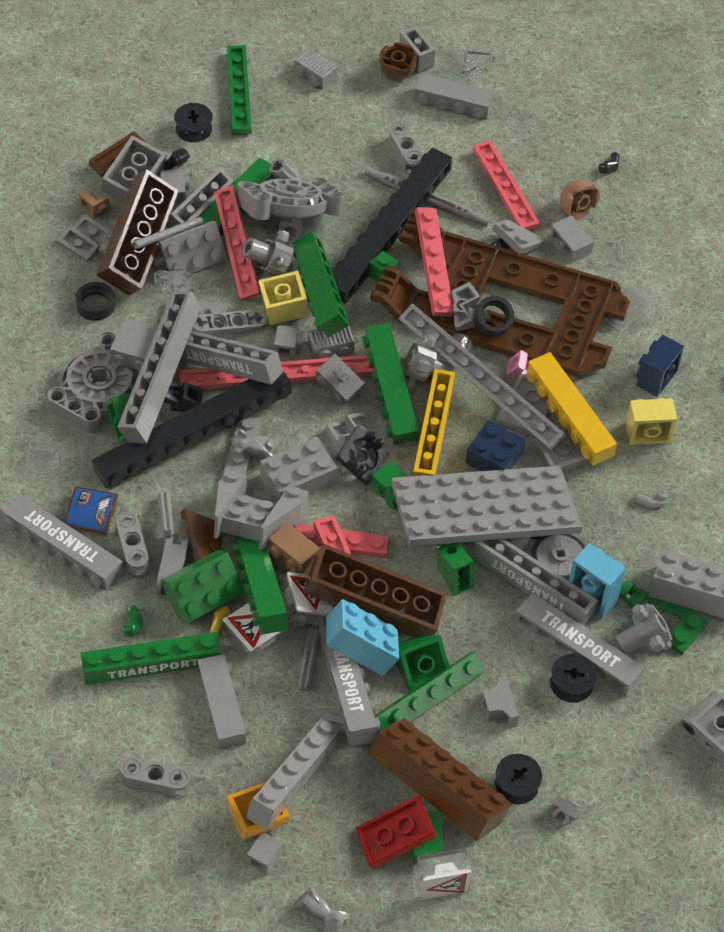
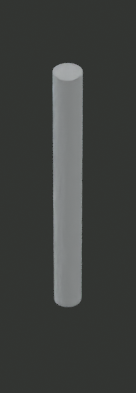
(167, 233)

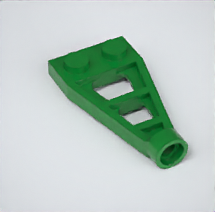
(685, 631)

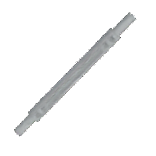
(455, 208)

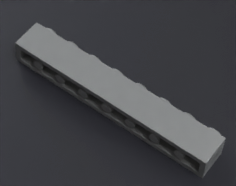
(159, 367)

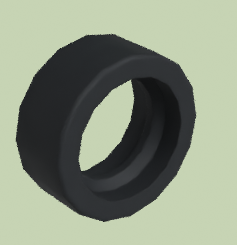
(95, 313)
(486, 329)

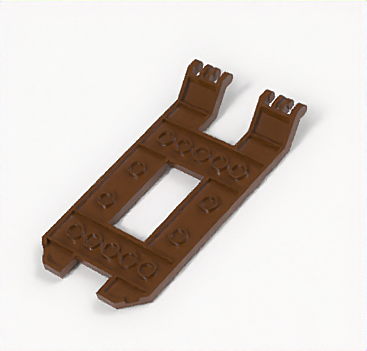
(584, 298)

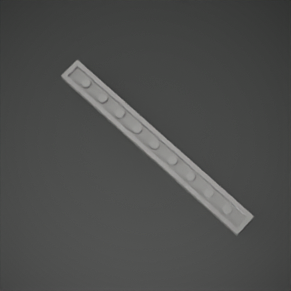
(483, 378)

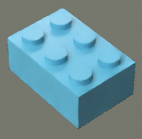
(599, 577)
(362, 637)

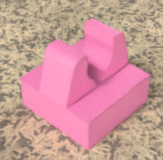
(517, 364)

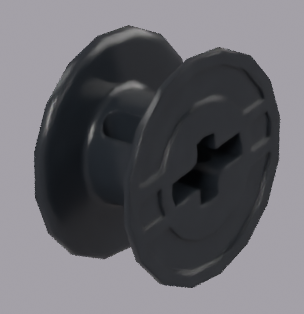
(195, 131)
(575, 667)
(515, 767)

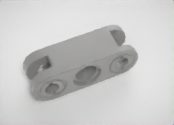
(404, 146)
(130, 533)
(173, 559)
(172, 783)

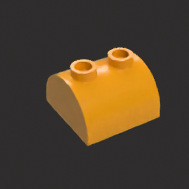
(239, 805)

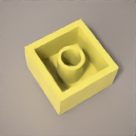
(284, 298)
(650, 421)

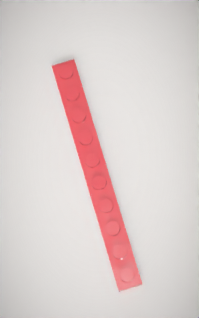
(295, 370)

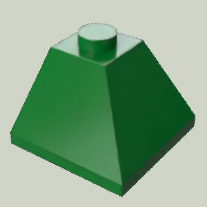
(421, 659)

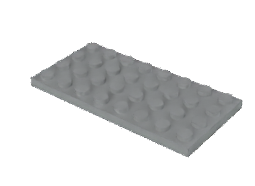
(485, 505)

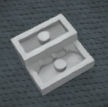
(84, 237)

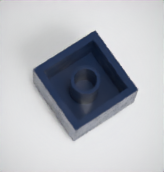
(659, 365)
(494, 448)

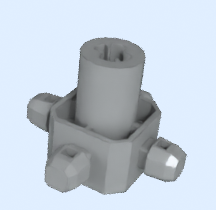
(269, 255)
(422, 361)
(647, 630)

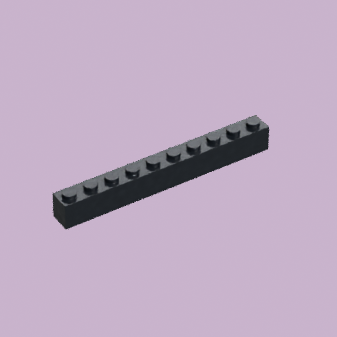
(389, 223)
(189, 429)

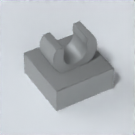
(568, 808)

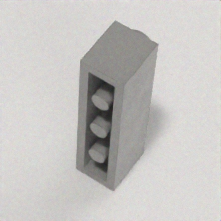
(453, 96)
(199, 199)
(222, 701)

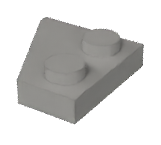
(518, 237)

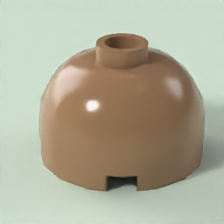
(579, 198)

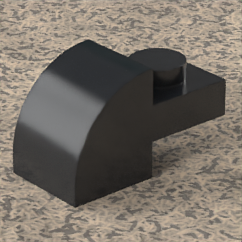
(183, 396)

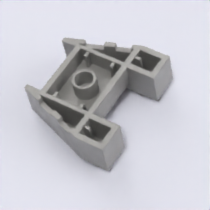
(253, 517)

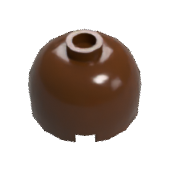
(397, 61)

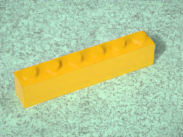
(571, 409)
(434, 423)

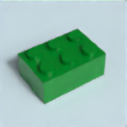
(202, 586)

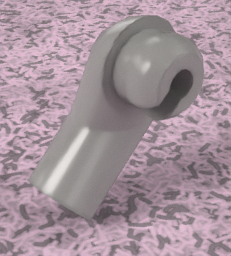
(651, 502)

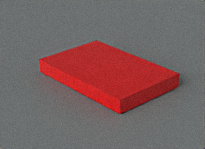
(395, 832)

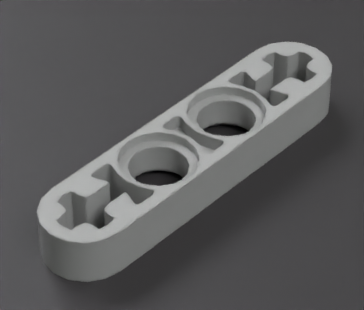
(228, 325)

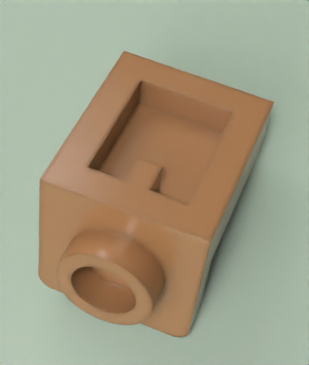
(92, 205)

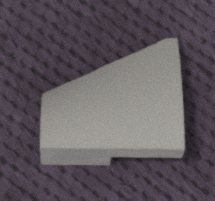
(464, 304)
(335, 429)

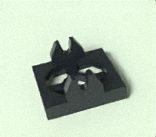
(353, 465)

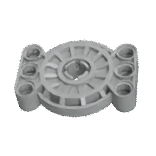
(290, 198)
(78, 389)

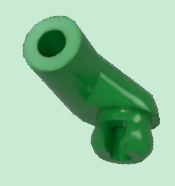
(135, 622)

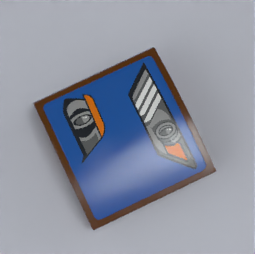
(91, 510)

